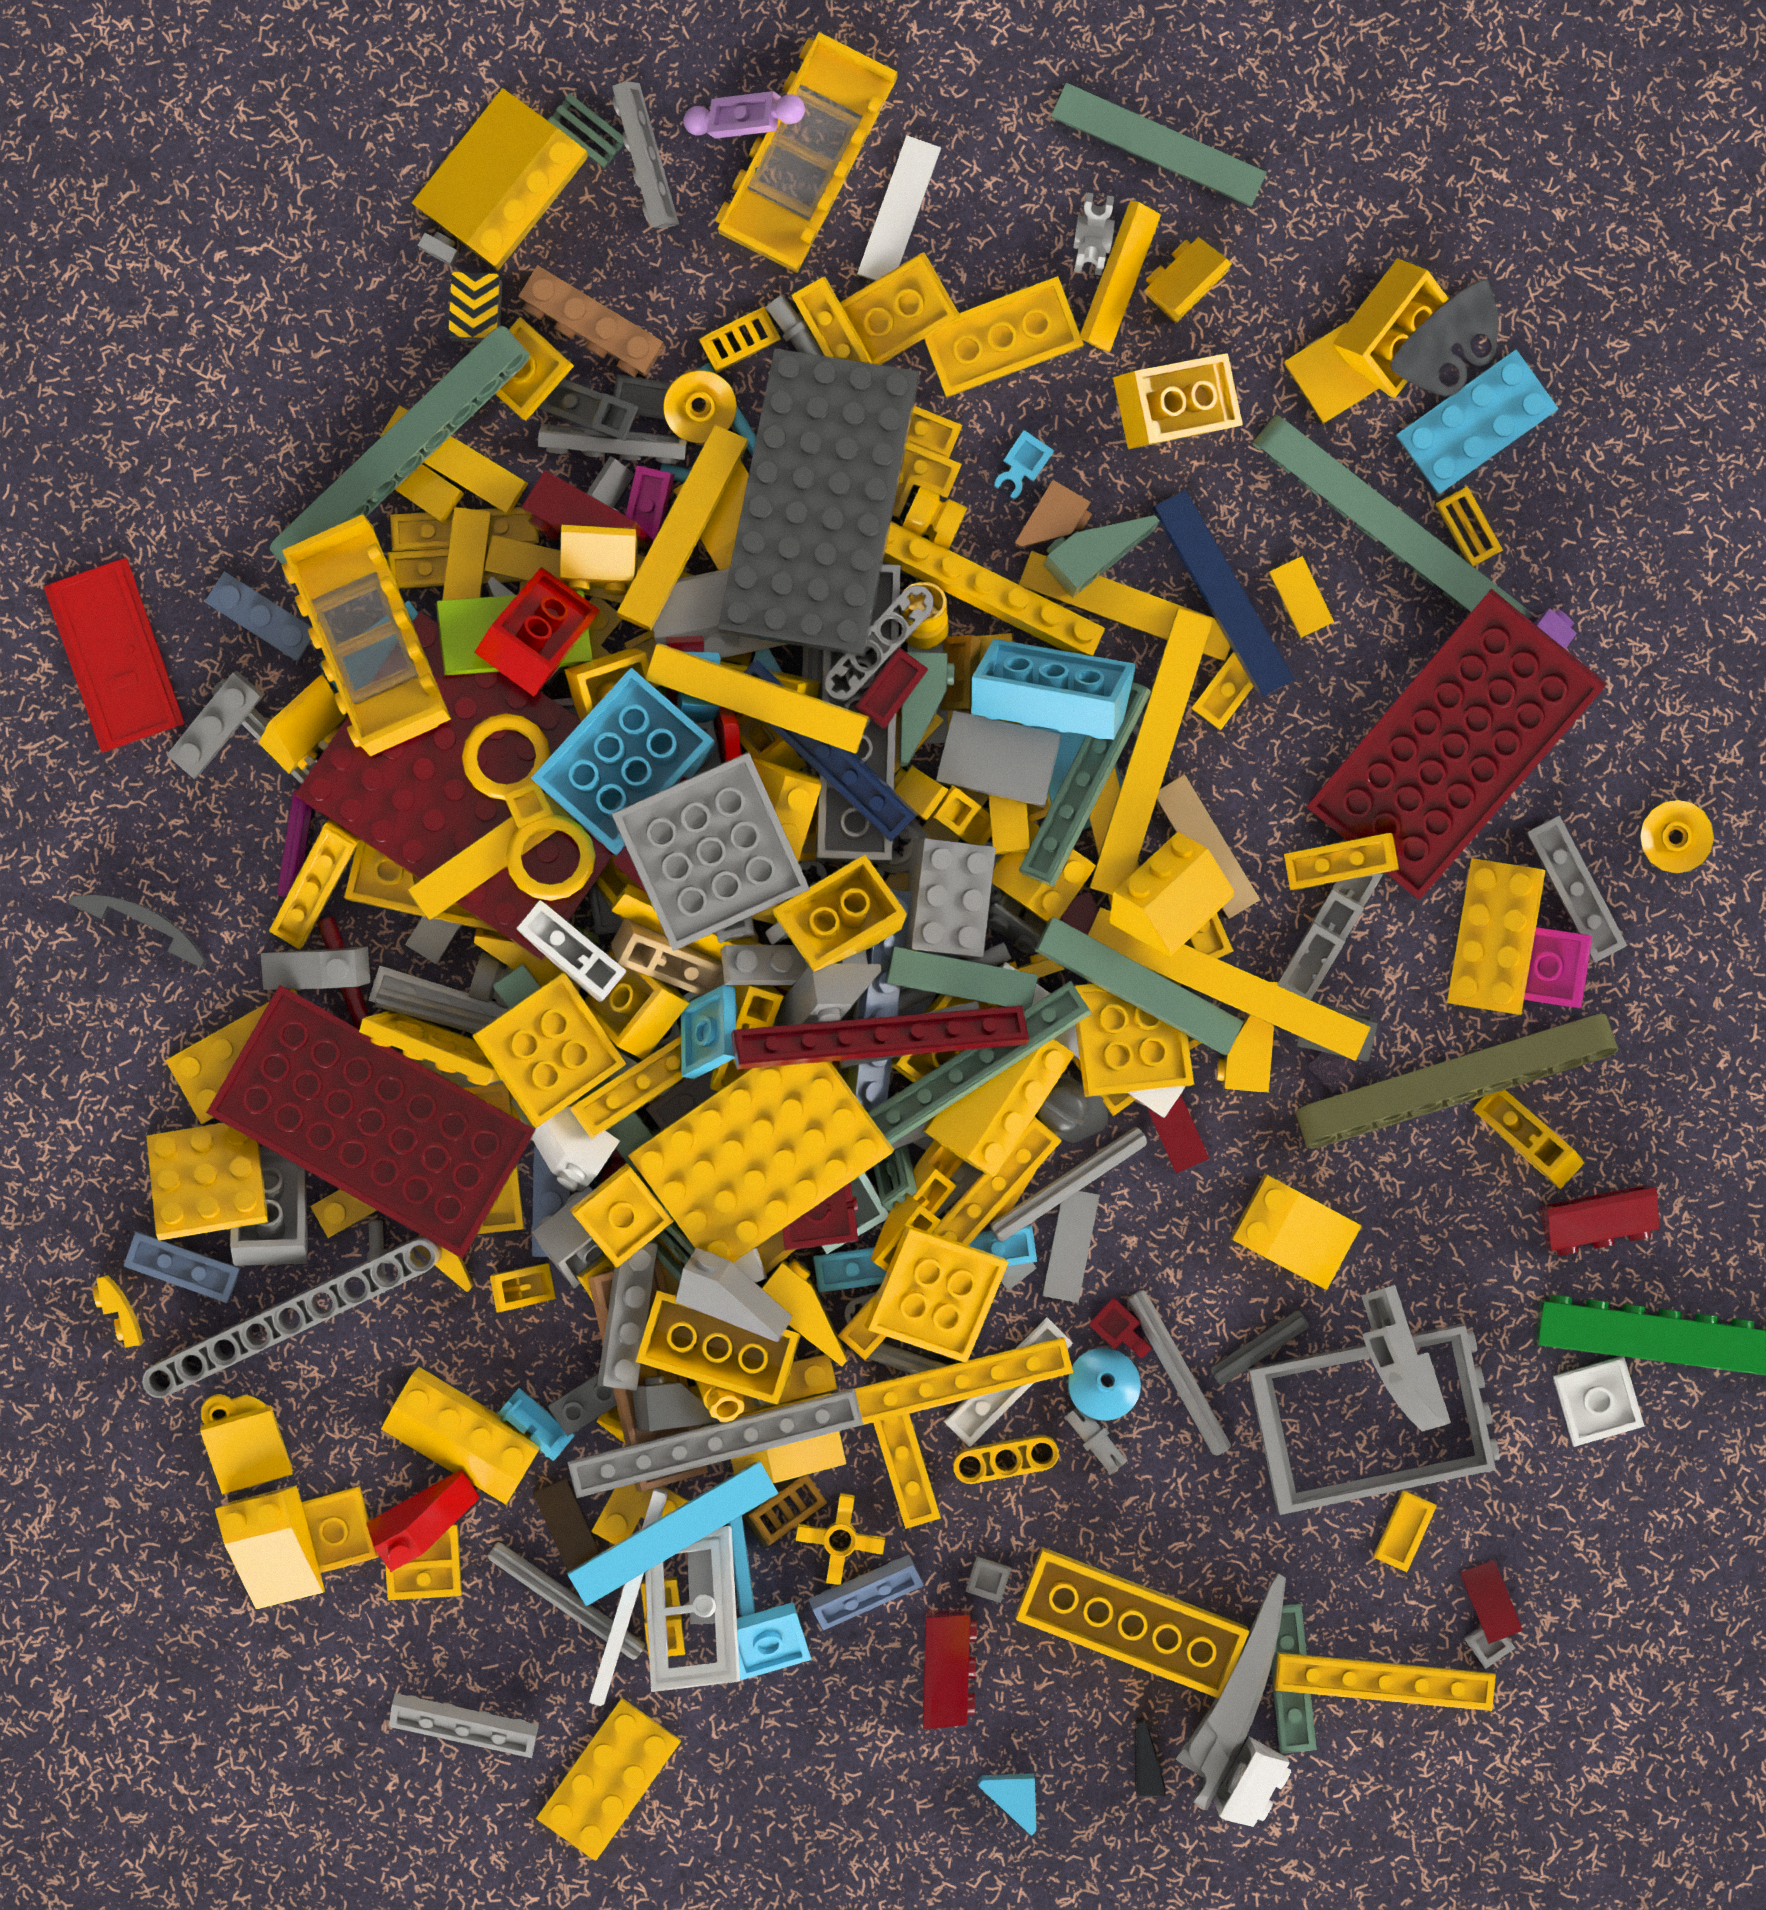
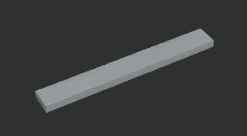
(715, 1443)

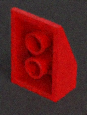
(537, 631)

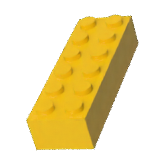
(1131, 1623)

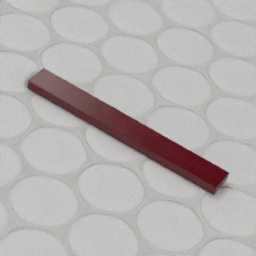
(879, 1037)
(1177, 1128)

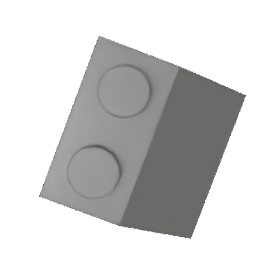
(567, 1240)

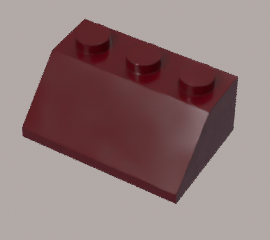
(1600, 1219)
(948, 1668)

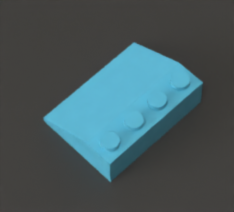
(621, 755)

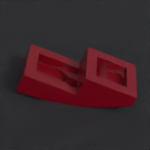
(1491, 1601)

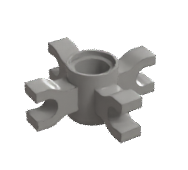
(1094, 234)

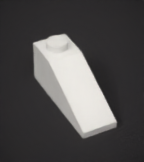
(571, 951)

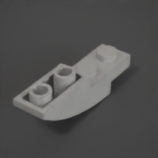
(1404, 1373)

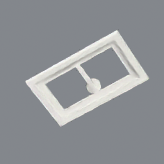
(724, 1606)

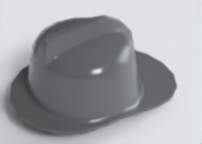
(1071, 1113)

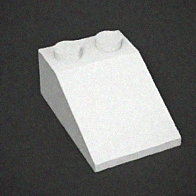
(569, 1148)
(1250, 1784)

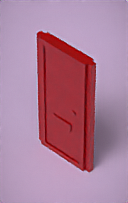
(114, 655)

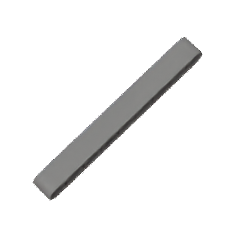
(276, 1325)

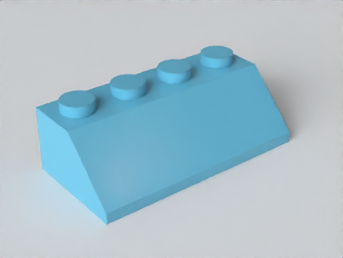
(1052, 689)

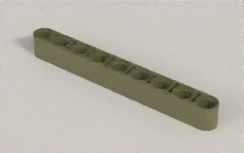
(1456, 1081)

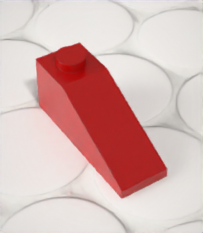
(421, 1520)

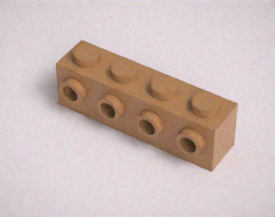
(590, 320)

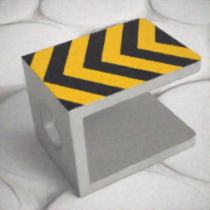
(474, 306)

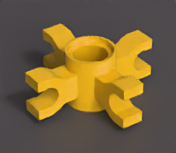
(860, 1542)

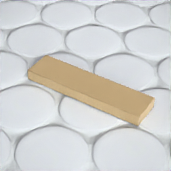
(1192, 819)

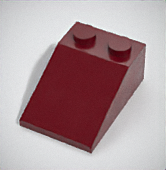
(560, 503)

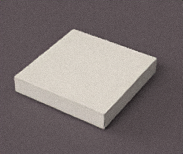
(1598, 1401)

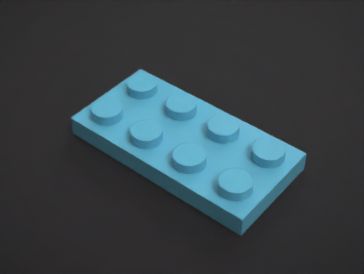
(1477, 422)

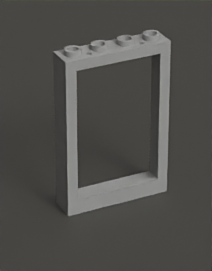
(1274, 1443)

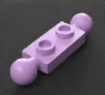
(744, 114)

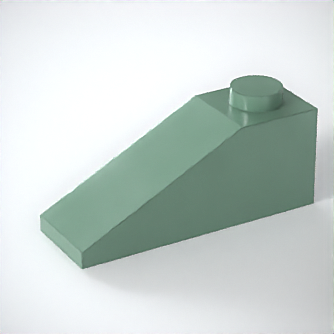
(1093, 551)
(923, 702)

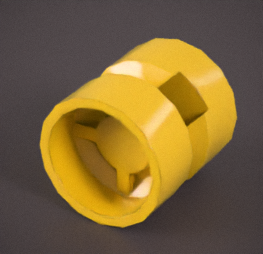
(934, 518)
(935, 626)

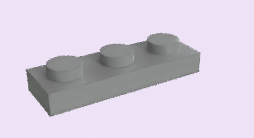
(215, 724)

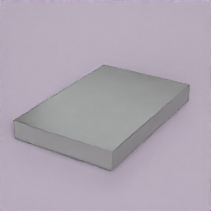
(998, 758)

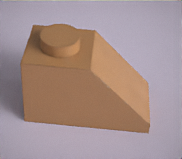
(1055, 516)

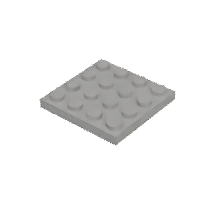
(710, 851)

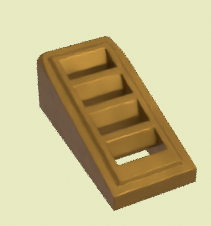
(760, 1530)

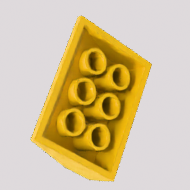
(500, 179)

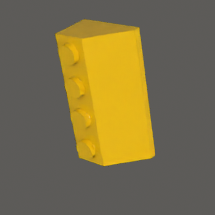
(794, 801)
(994, 1116)
(715, 1351)
(461, 1435)

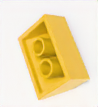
(1386, 320)
(1171, 895)

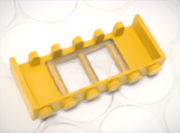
(805, 163)
(364, 636)

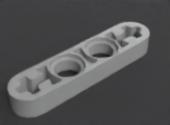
(883, 647)

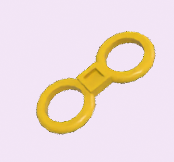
(528, 808)

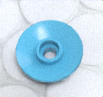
(1094, 1398)

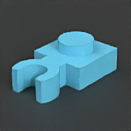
(1025, 459)

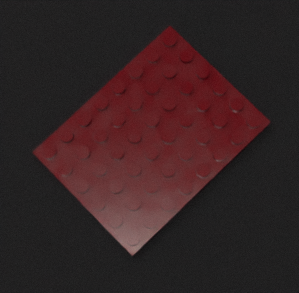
(425, 810)

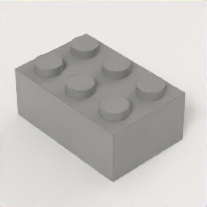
(949, 896)

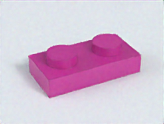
(649, 499)

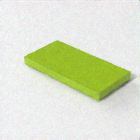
(466, 622)

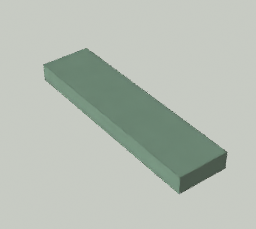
(961, 978)
(1293, 1709)

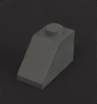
(667, 1406)

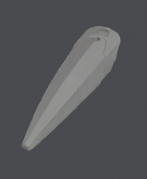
(1227, 1722)

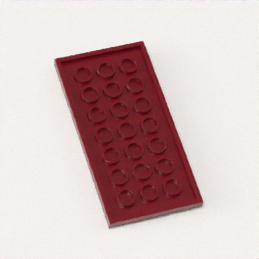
(1458, 741)
(371, 1121)

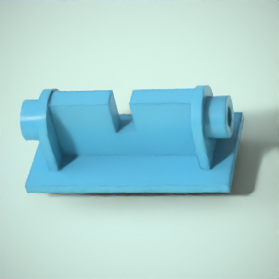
(532, 1418)

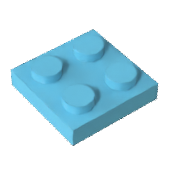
(707, 1031)
(770, 1641)

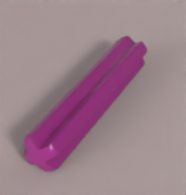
(294, 844)

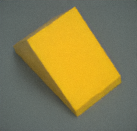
(522, 1287)

